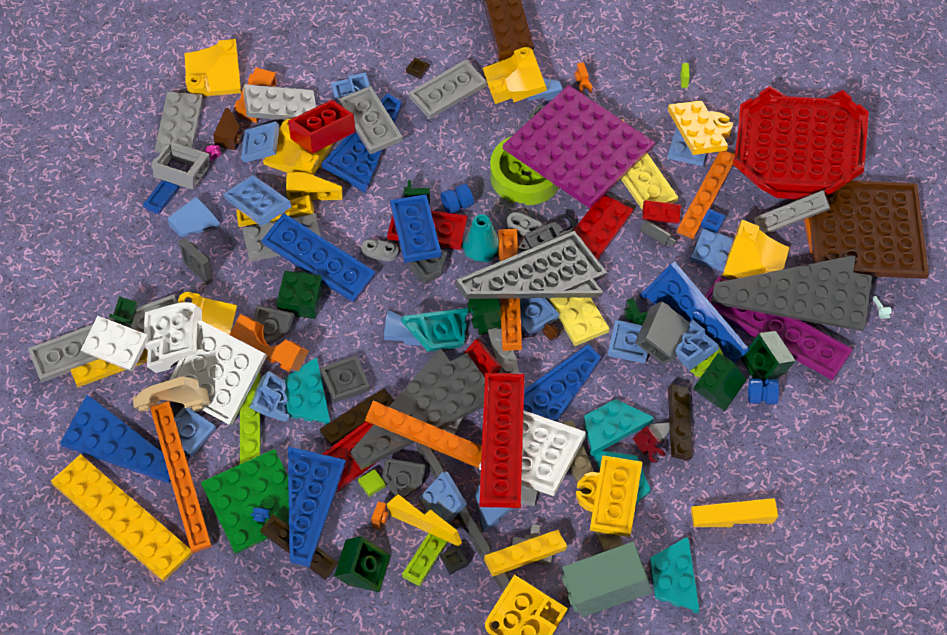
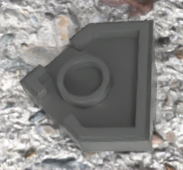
(428, 269)
(275, 322)
(403, 476)

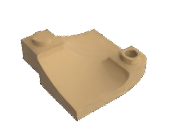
(179, 390)

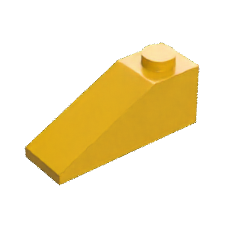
(303, 184)

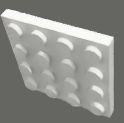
(223, 368)
(547, 452)

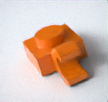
(582, 76)

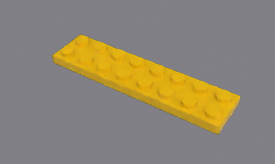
(122, 517)

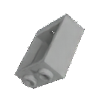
(196, 158)

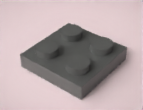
(195, 260)
(345, 379)

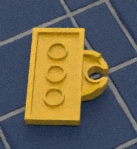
(701, 129)
(611, 495)

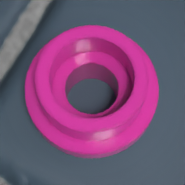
(213, 151)

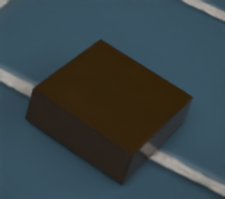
(417, 68)

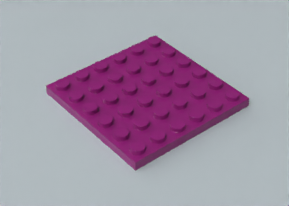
(579, 146)

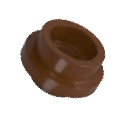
(550, 331)

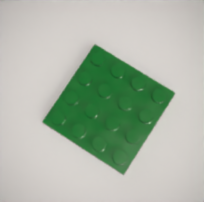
(250, 485)

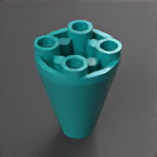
(481, 240)

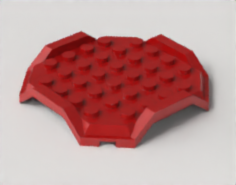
(801, 143)

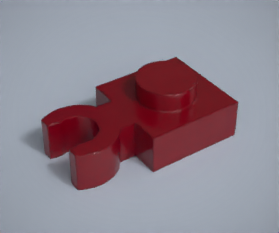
(647, 443)

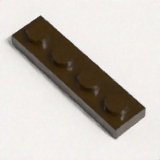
(352, 419)
(679, 422)
(278, 532)

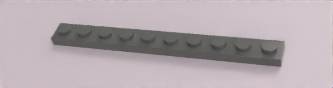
(464, 516)

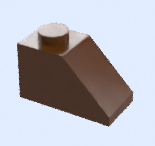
(228, 131)

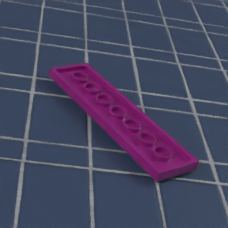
(803, 341)

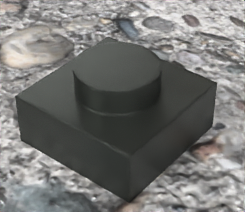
(454, 560)

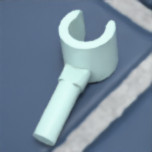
(884, 312)

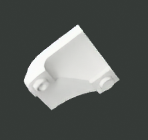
(171, 334)

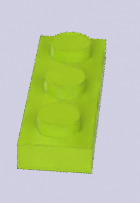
(424, 559)

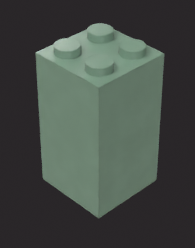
(606, 580)

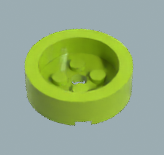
(512, 185)

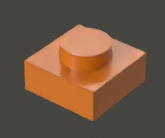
(380, 515)

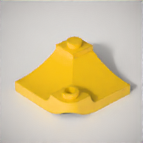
(213, 70)
(515, 77)
(293, 157)
(753, 253)
(213, 312)
(524, 611)

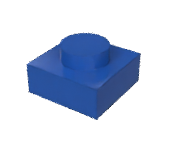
(713, 221)

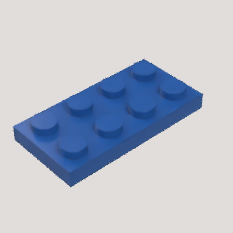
(415, 228)

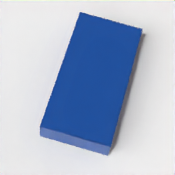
(161, 196)

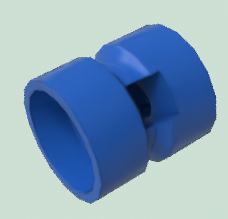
(458, 198)
(763, 391)

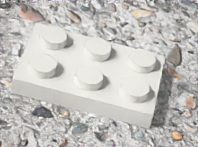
(115, 343)

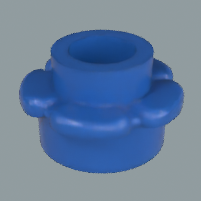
(260, 514)

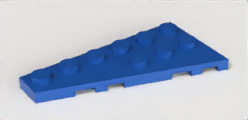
(351, 158)
(686, 299)
(557, 389)
(107, 438)
(311, 489)

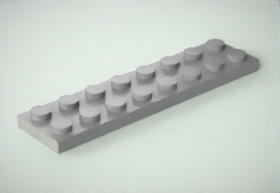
(64, 352)

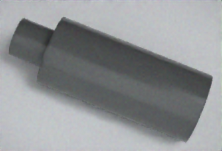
(657, 233)

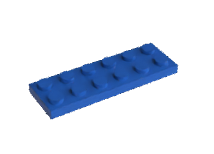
(318, 257)

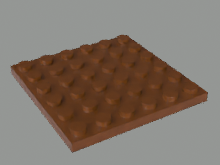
(876, 225)

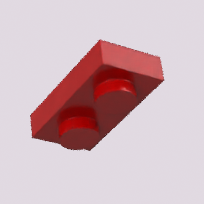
(661, 212)
(482, 357)

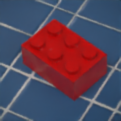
(321, 126)

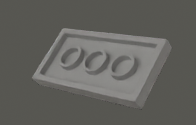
(447, 89)
(277, 102)
(179, 119)
(371, 120)
(254, 235)

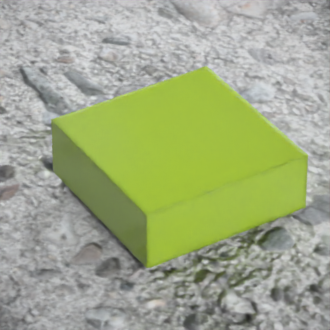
(684, 75)
(371, 483)

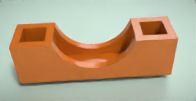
(287, 353)

